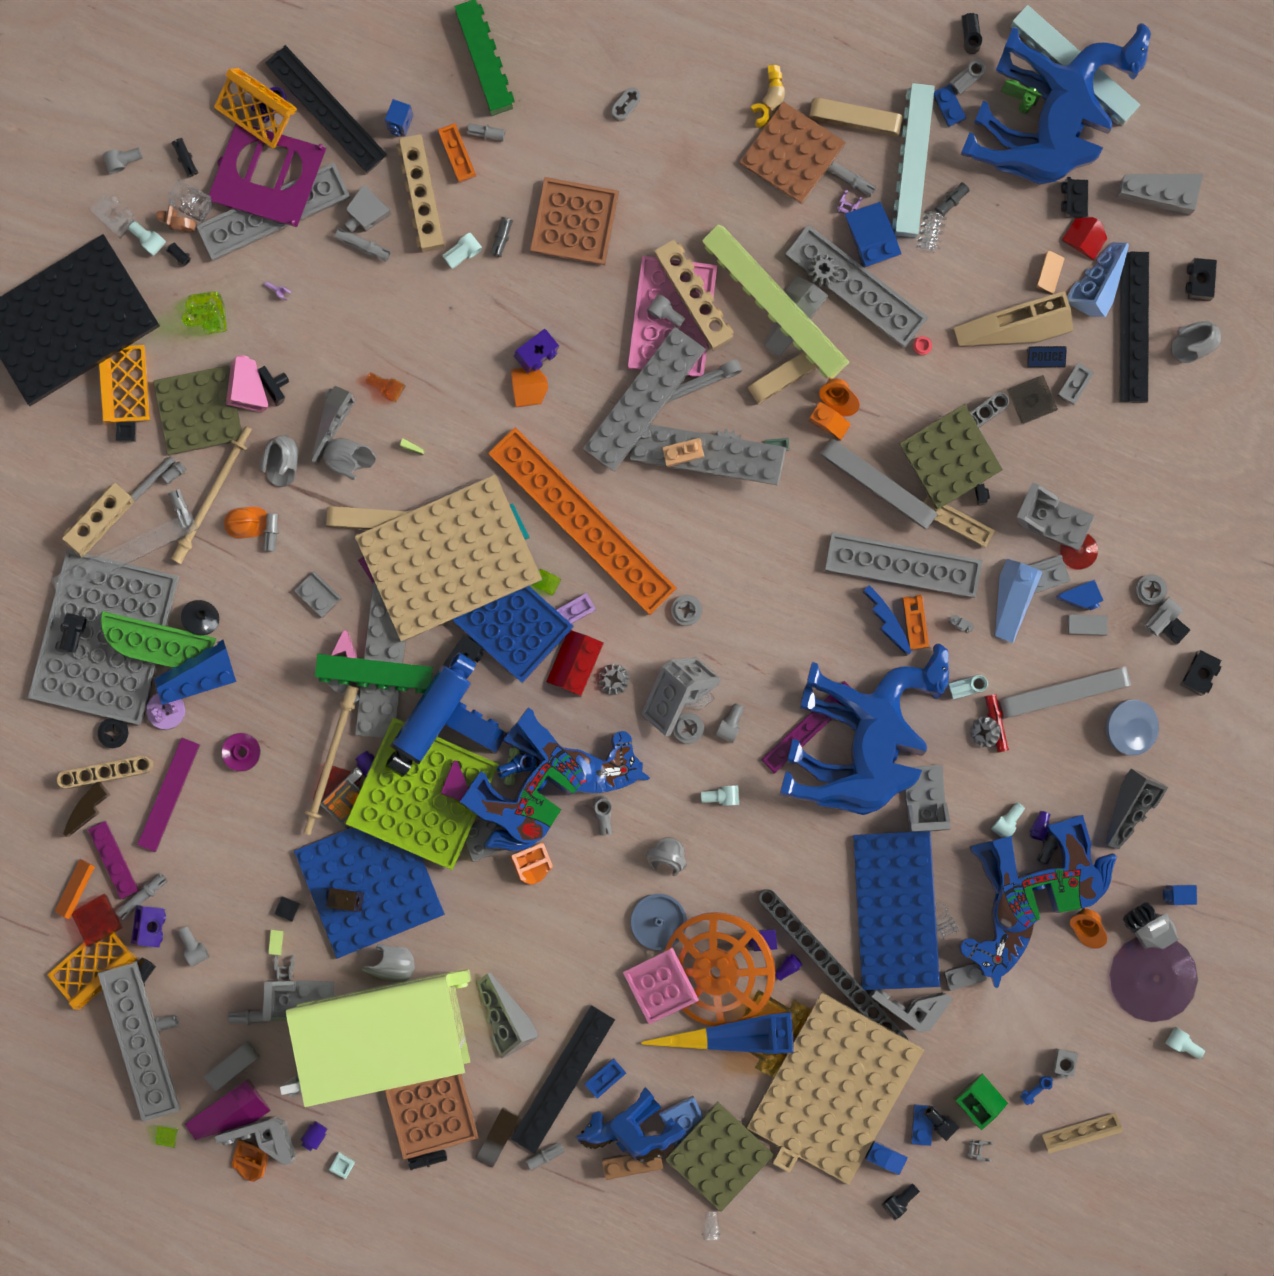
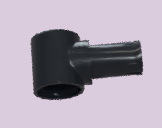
(943, 1124)
(897, 1204)

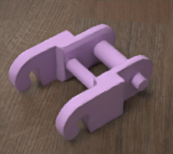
(842, 202)

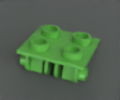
(1028, 96)

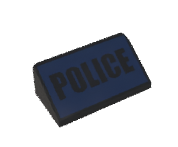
(1046, 356)

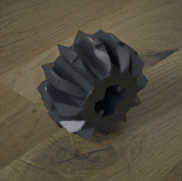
(1139, 917)

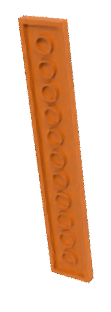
(582, 520)

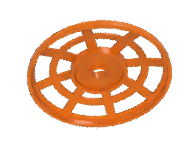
(727, 965)

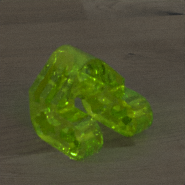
(208, 315)

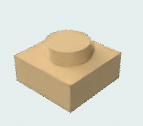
(785, 1159)

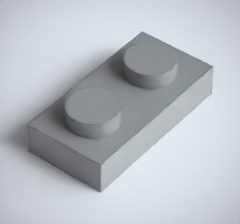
(1075, 383)
(964, 976)

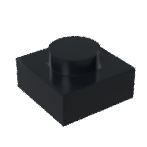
(126, 431)
(982, 494)
(1176, 631)
(287, 908)

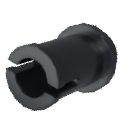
(182, 257)

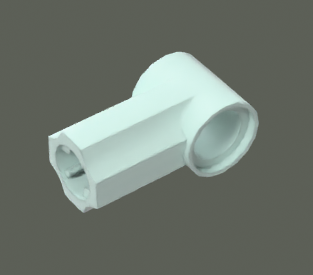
(466, 248)
(966, 687)

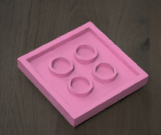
(660, 986)

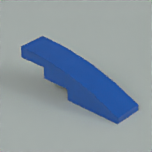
(891, 626)

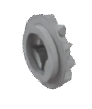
(1158, 584)
(681, 602)
(618, 687)
(987, 724)
(697, 731)

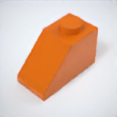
(829, 421)

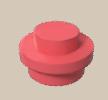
(922, 345)

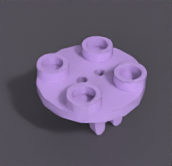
(158, 716)

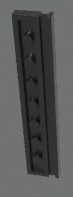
(326, 109)
(1134, 328)
(562, 1079)

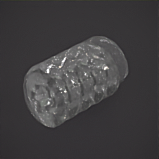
(929, 232)

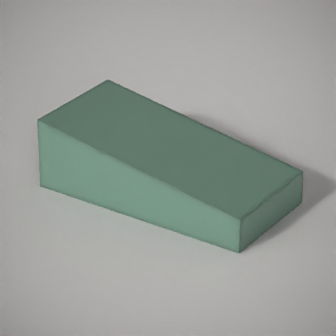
(784, 442)

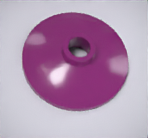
(231, 749)

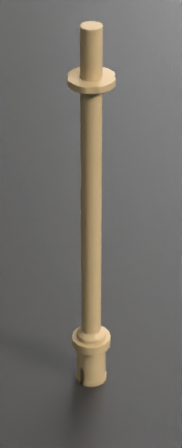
(185, 543)
(346, 706)

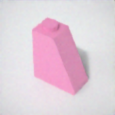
(245, 385)

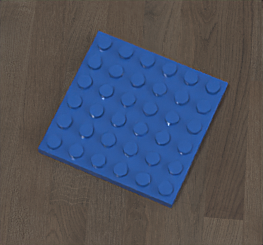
(394, 884)

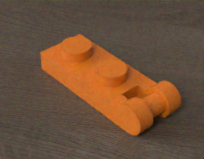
(915, 622)

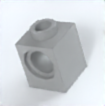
(1061, 1055)

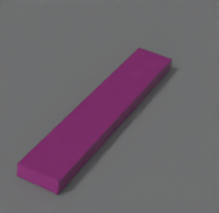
(802, 732)
(168, 794)

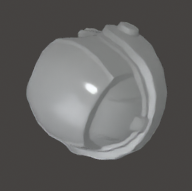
(669, 852)

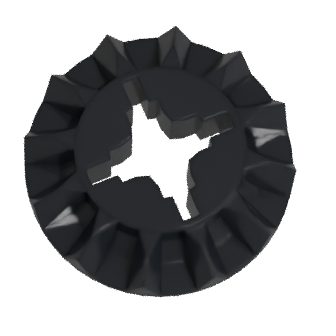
(106, 739)

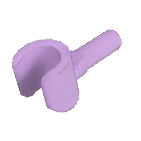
(279, 290)

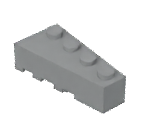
(1162, 191)

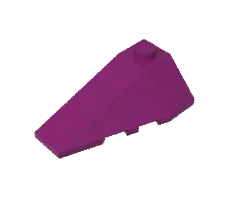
(233, 1110)

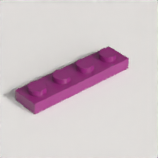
(113, 860)

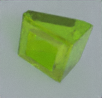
(549, 582)
(166, 1136)

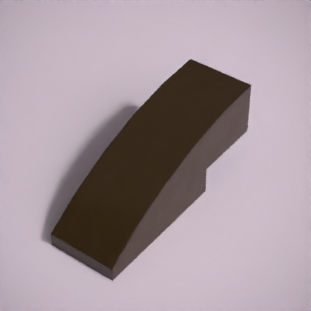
(86, 809)
(497, 1137)

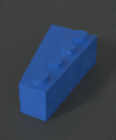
(196, 675)
(476, 728)

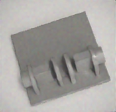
(476, 838)

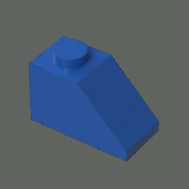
(1083, 596)
(886, 1157)

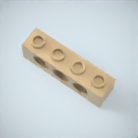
(82, 545)

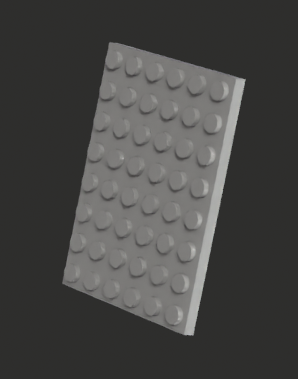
(97, 675)

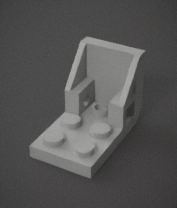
(1054, 519)
(677, 684)
(926, 801)
(286, 994)
(930, 1009)
(276, 1145)

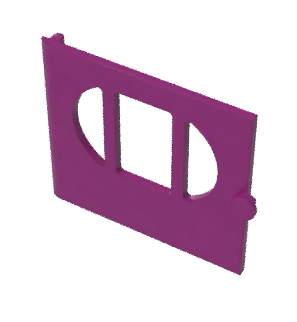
(273, 204)

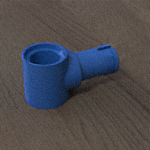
(516, 766)

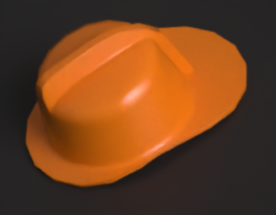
(839, 397)
(245, 522)
(1089, 928)

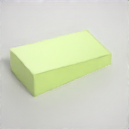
(408, 445)
(276, 940)

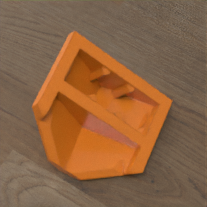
(528, 387)
(532, 864)
(249, 1160)

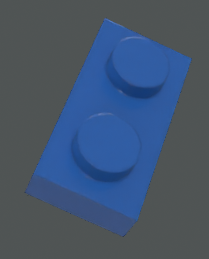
(949, 105)
(605, 1078)
(921, 1127)

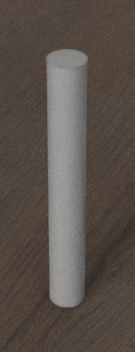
(152, 478)

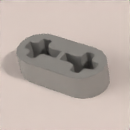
(622, 101)

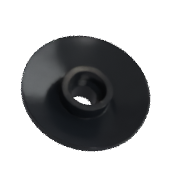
(196, 624)

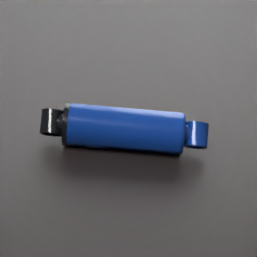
(430, 714)

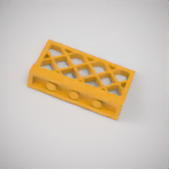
(259, 92)
(107, 391)
(94, 987)

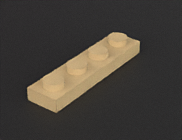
(962, 524)
(1082, 1133)

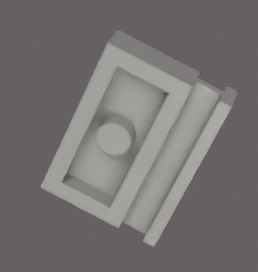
(1053, 573)
(318, 594)

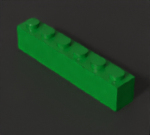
(483, 57)
(373, 672)

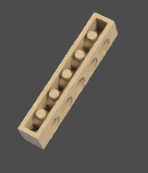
(415, 145)
(714, 338)

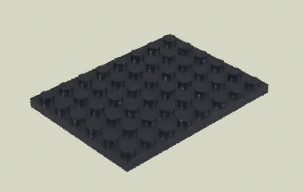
(70, 320)

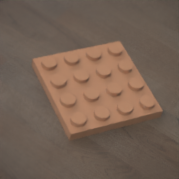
(792, 153)
(574, 221)
(431, 1115)

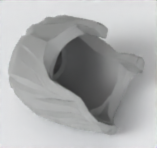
(1196, 341)
(348, 456)
(280, 460)
(395, 966)

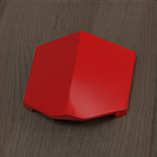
(1086, 236)

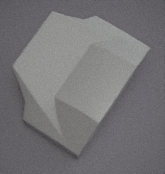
(1158, 933)

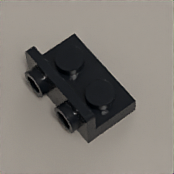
(1075, 198)

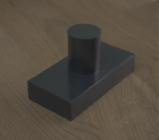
(273, 385)

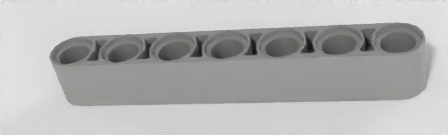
(878, 483)
(1065, 692)

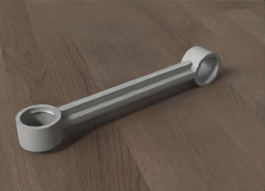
(725, 371)

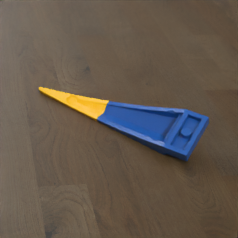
(759, 1035)

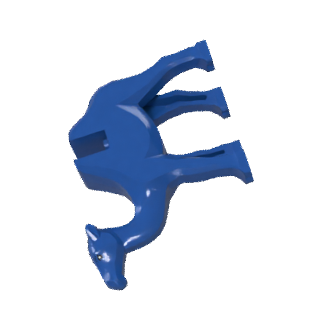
(1066, 109)
(876, 741)

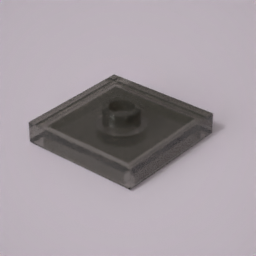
(1032, 399)

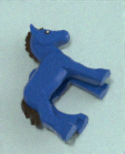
(628, 1133)

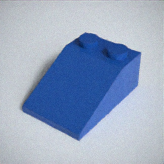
(872, 234)

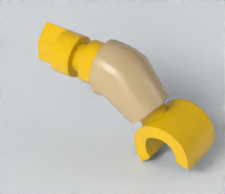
(773, 98)

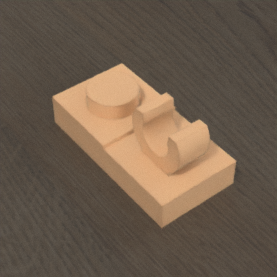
(683, 452)

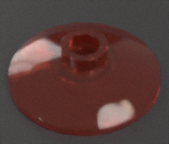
(1080, 560)

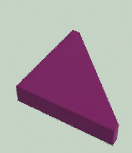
(455, 784)

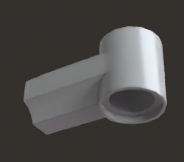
(967, 77)
(1166, 613)

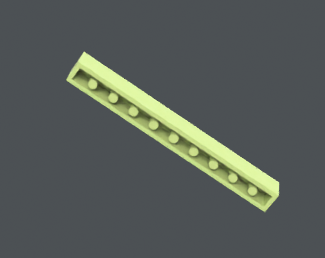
(775, 301)

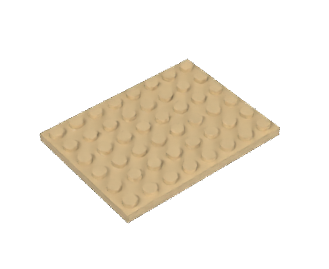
(448, 558)
(835, 1088)

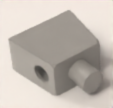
(365, 210)

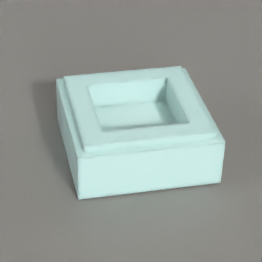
(342, 1165)

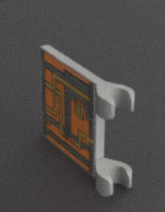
(342, 798)

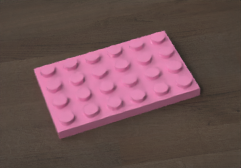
(650, 331)

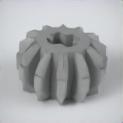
(816, 270)

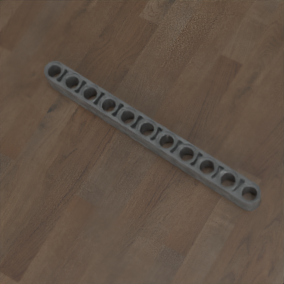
(828, 960)

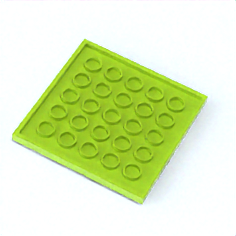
(411, 807)

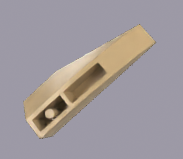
(1019, 324)

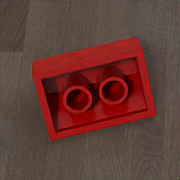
(575, 662)

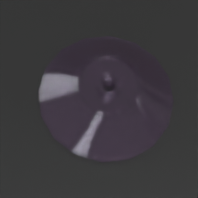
(1138, 992)

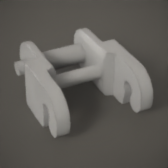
(961, 623)
(283, 975)
(978, 1156)

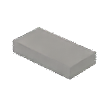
(1087, 624)

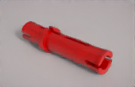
(995, 713)

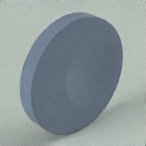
(1132, 727)
(656, 920)

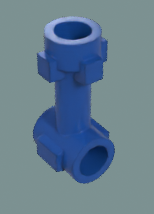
(1044, 1083)

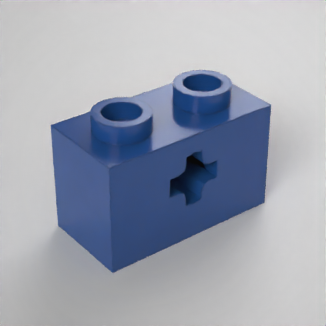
(398, 118)
(1180, 894)

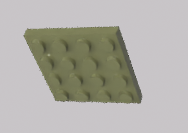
(196, 410)
(950, 456)
(719, 1156)

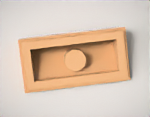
(1050, 272)

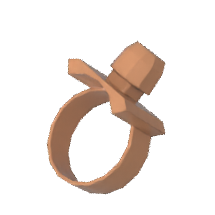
(178, 223)

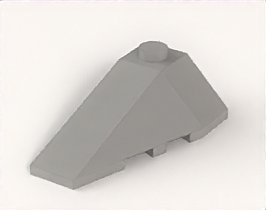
(335, 410)

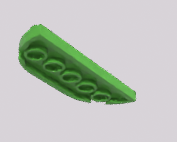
(152, 641)

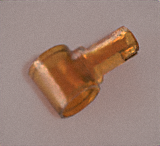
(390, 388)

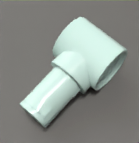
(150, 240)
(725, 795)
(1006, 825)
(1181, 1042)

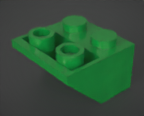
(981, 1101)

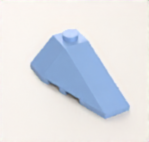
(1098, 288)
(1015, 593)

